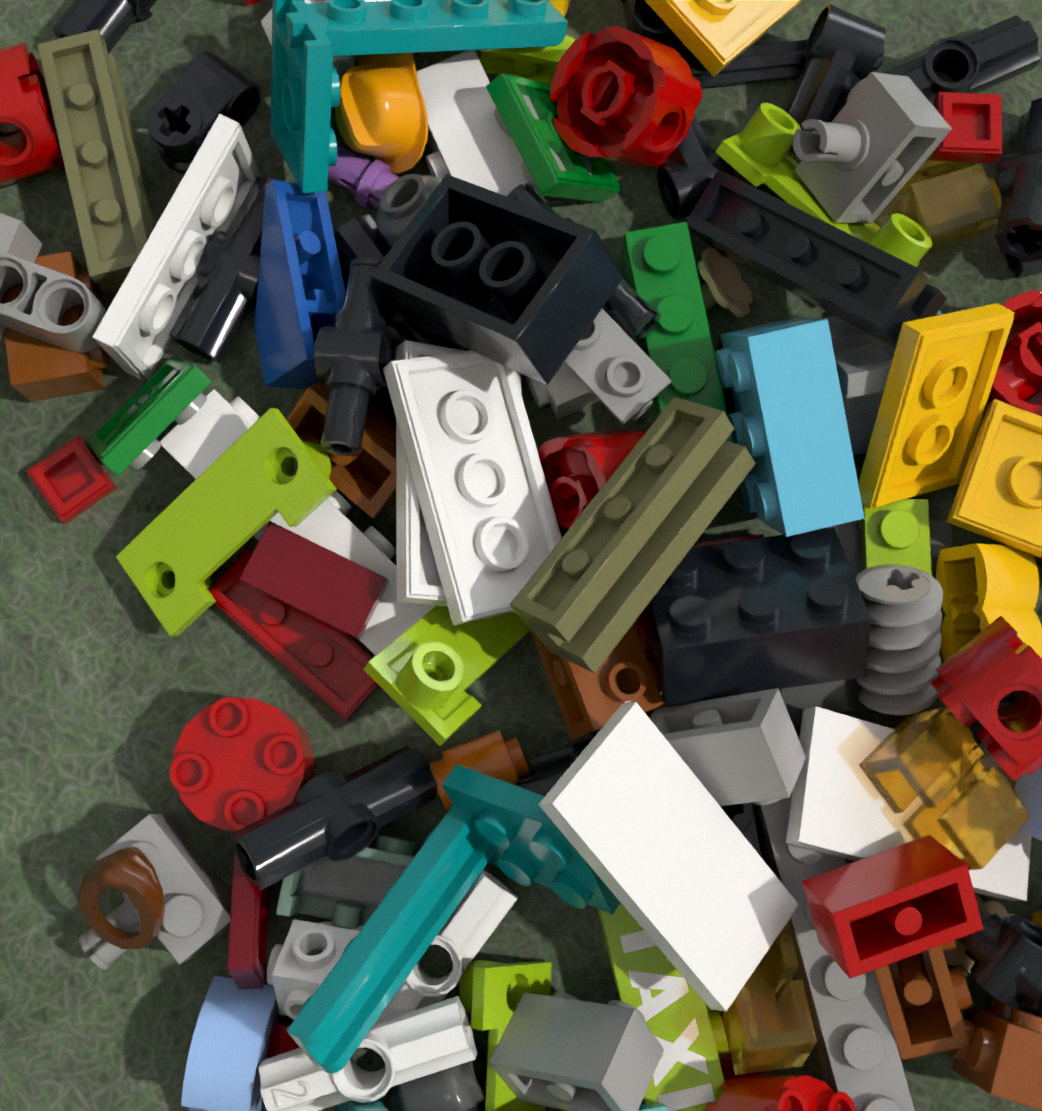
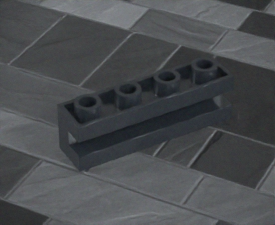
(813, 258)

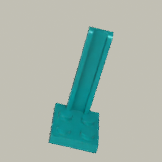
(311, 34)
(484, 826)

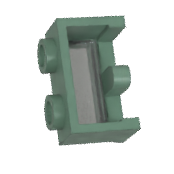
(348, 888)

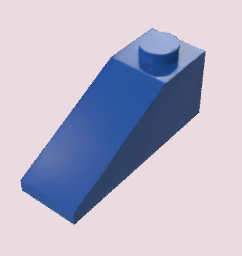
(296, 283)

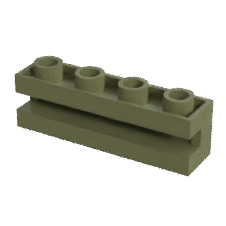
(98, 155)
(633, 534)

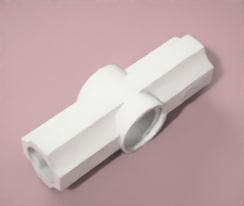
(462, 937)
(408, 1043)

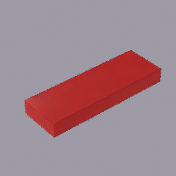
(308, 647)

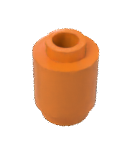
(485, 755)

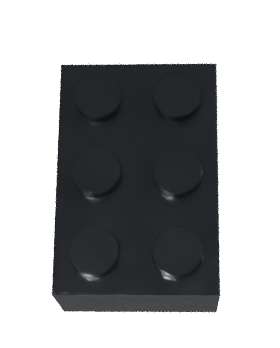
(499, 277)
(758, 618)

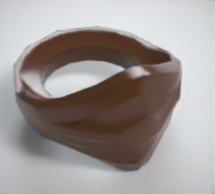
(134, 875)

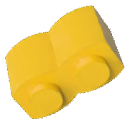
(985, 584)

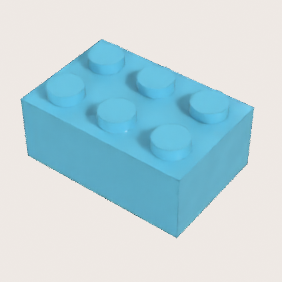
(791, 424)

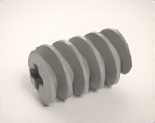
(902, 640)

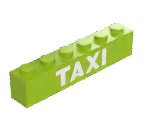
(673, 1012)

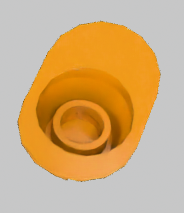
(383, 110)

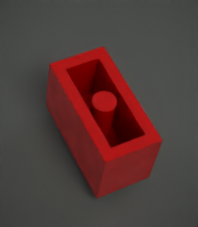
(892, 905)

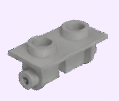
(616, 369)

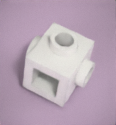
(304, 962)

